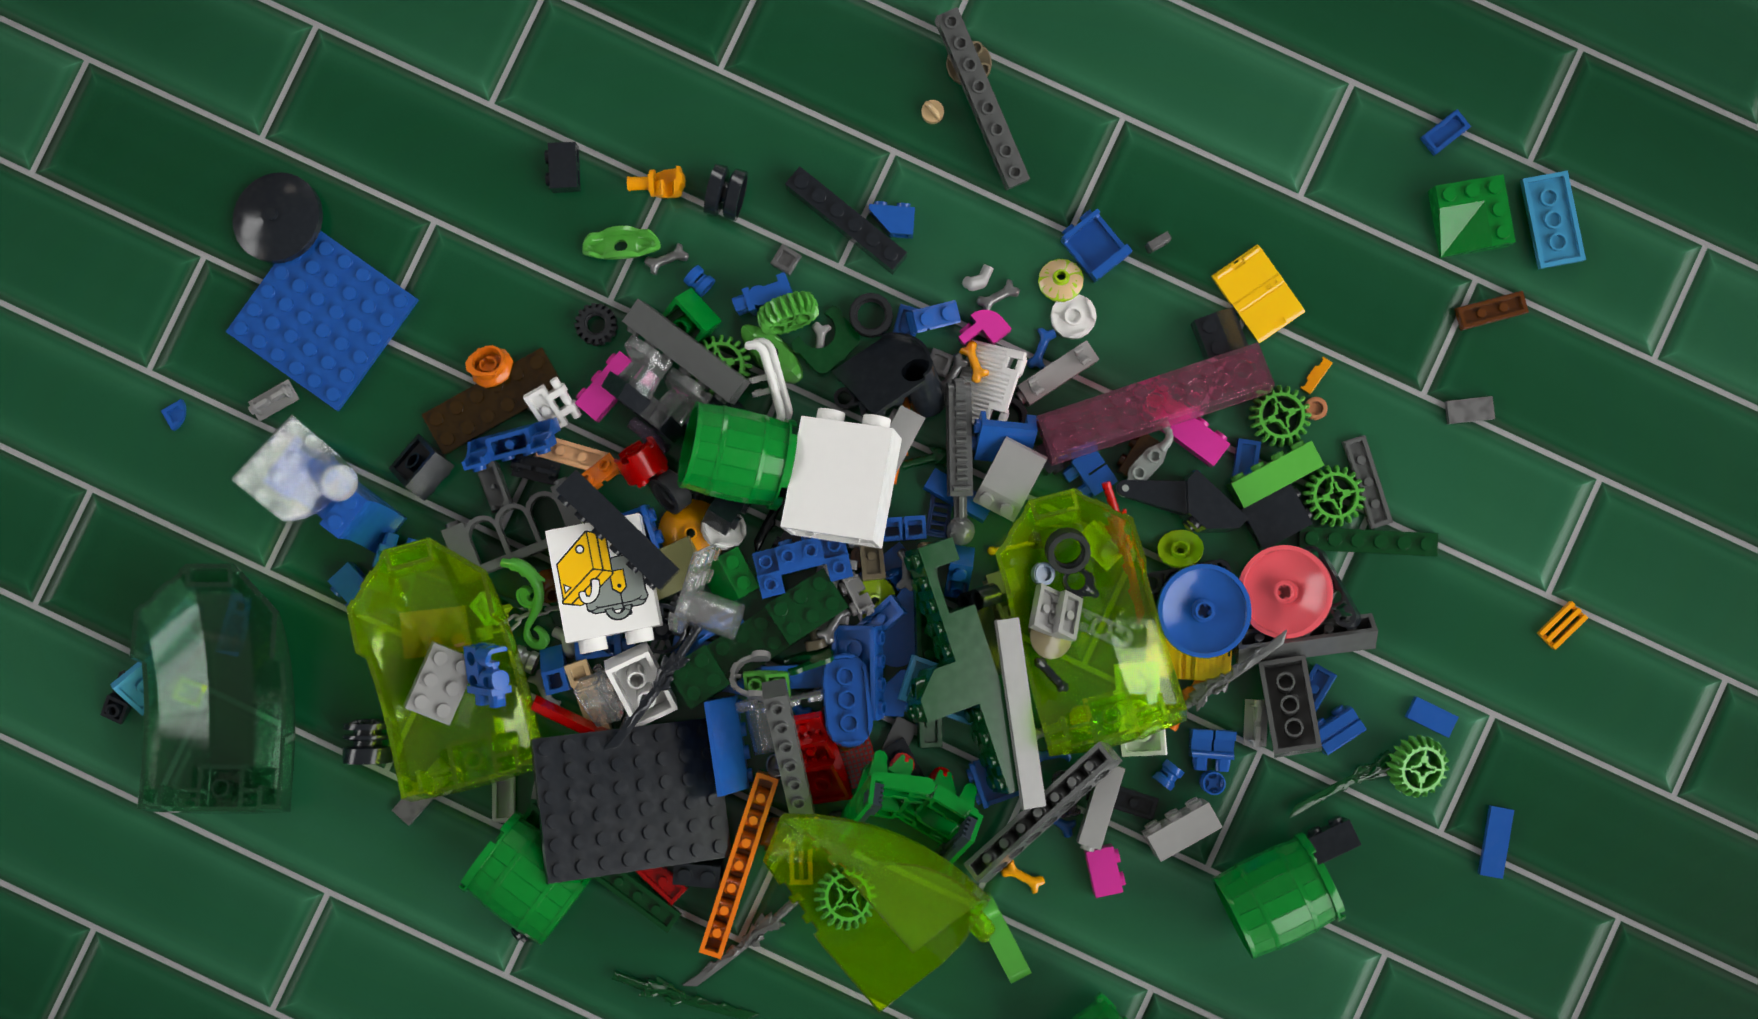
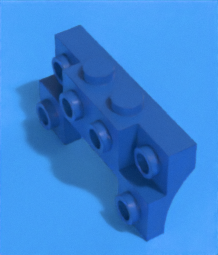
(507, 444)
(798, 556)

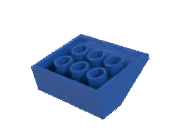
(727, 745)

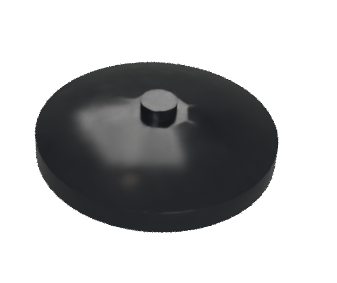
(277, 218)

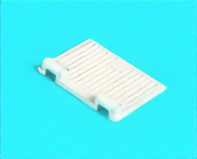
(997, 388)

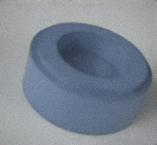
(1042, 573)

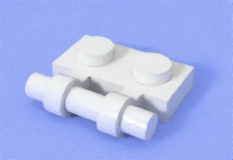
(543, 404)

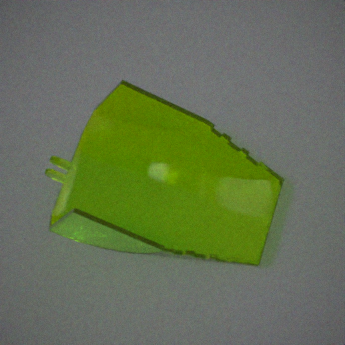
(917, 900)

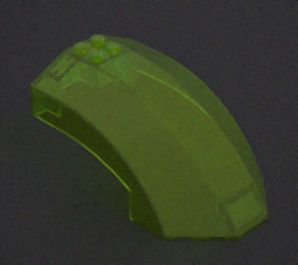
(404, 604)
(1112, 690)

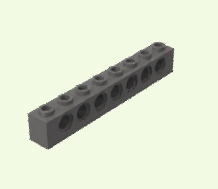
(981, 98)
(787, 747)
(1033, 822)

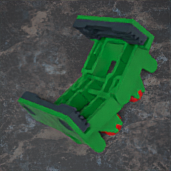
(900, 795)

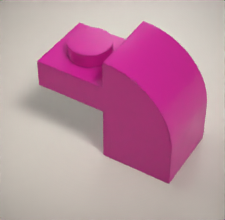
(987, 323)

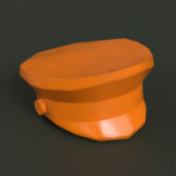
(489, 366)

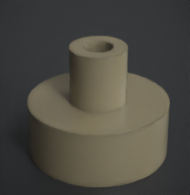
(815, 643)

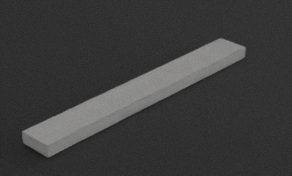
(1020, 713)

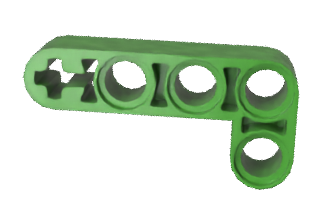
(1005, 944)

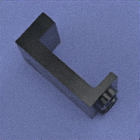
(1277, 517)

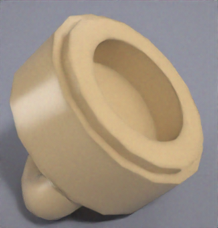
(932, 111)

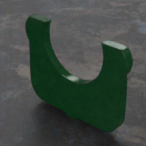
(827, 357)
(815, 659)

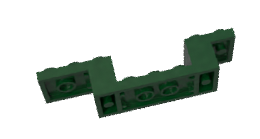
(771, 629)

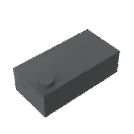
(1290, 706)

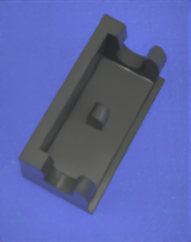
(495, 486)

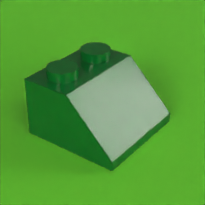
(692, 315)
(732, 576)

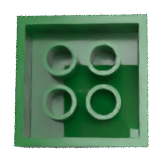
(1471, 216)

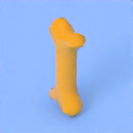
(978, 371)
(1013, 871)

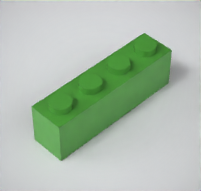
(1275, 474)

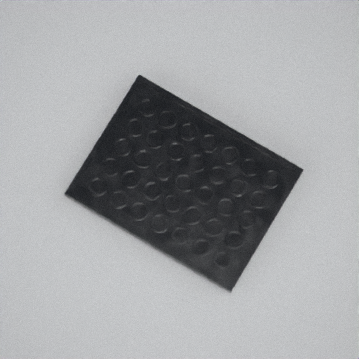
(628, 803)

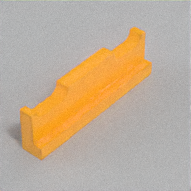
(1316, 375)

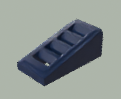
(937, 533)

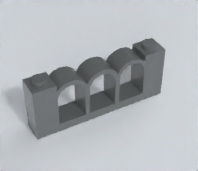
(459, 535)

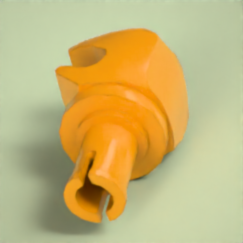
(663, 184)

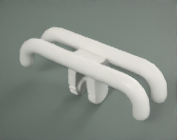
(773, 375)

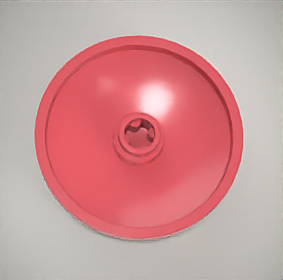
(1287, 591)

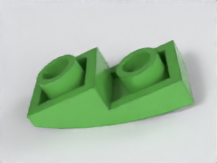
(754, 679)

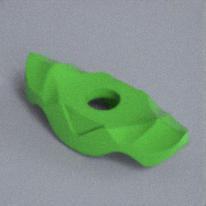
(638, 241)
(788, 360)

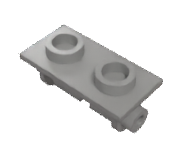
(273, 400)
(859, 604)
(1255, 723)

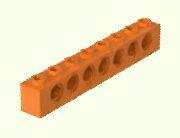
(739, 864)

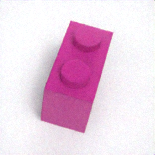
(1104, 871)

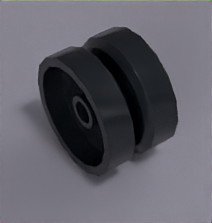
(725, 192)

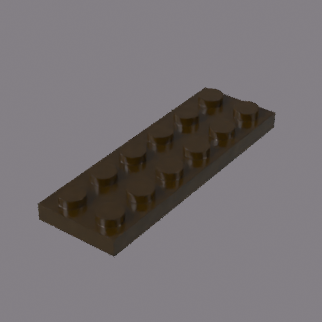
(483, 408)

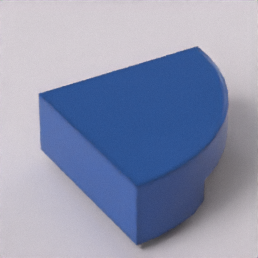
(175, 414)
(895, 576)

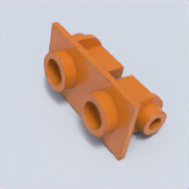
(602, 470)

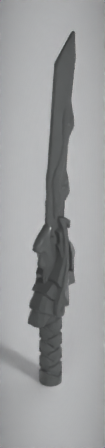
(1220, 684)
(752, 938)

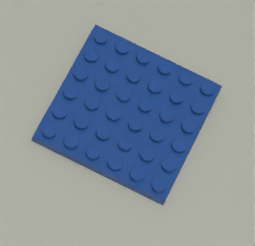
(323, 319)

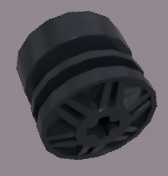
(367, 743)

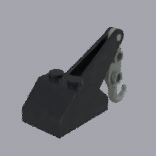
(1193, 498)

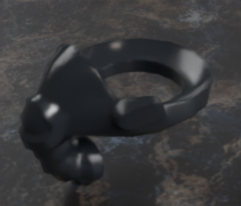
(1087, 590)

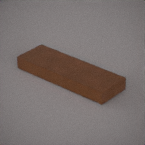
(1491, 310)

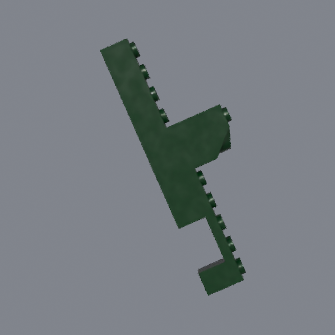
(966, 669)

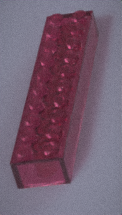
(1155, 403)

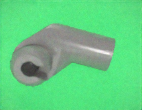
(979, 281)
(568, 648)

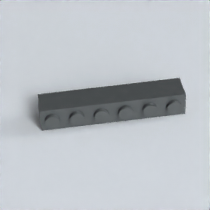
(686, 352)
(1324, 640)

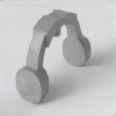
(756, 656)

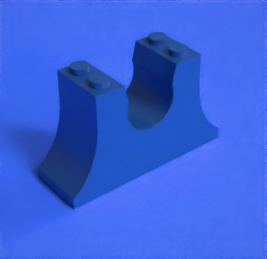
(361, 518)

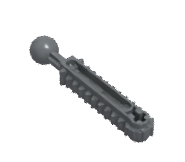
(959, 458)

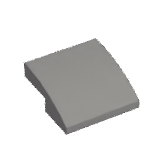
(1055, 612)

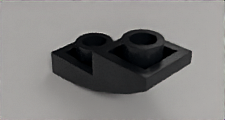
(116, 707)

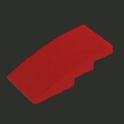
(822, 760)

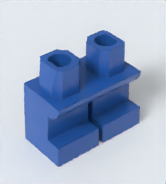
(1081, 468)
(905, 528)
(1211, 744)

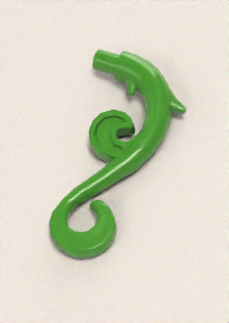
(535, 604)

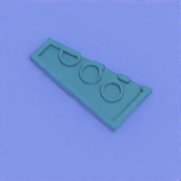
(131, 687)

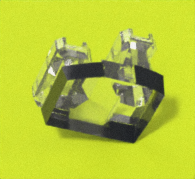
(639, 381)

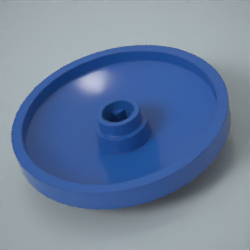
(1204, 610)

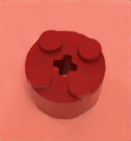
(641, 462)

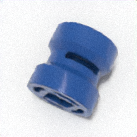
(699, 280)
(1170, 770)
(1215, 780)

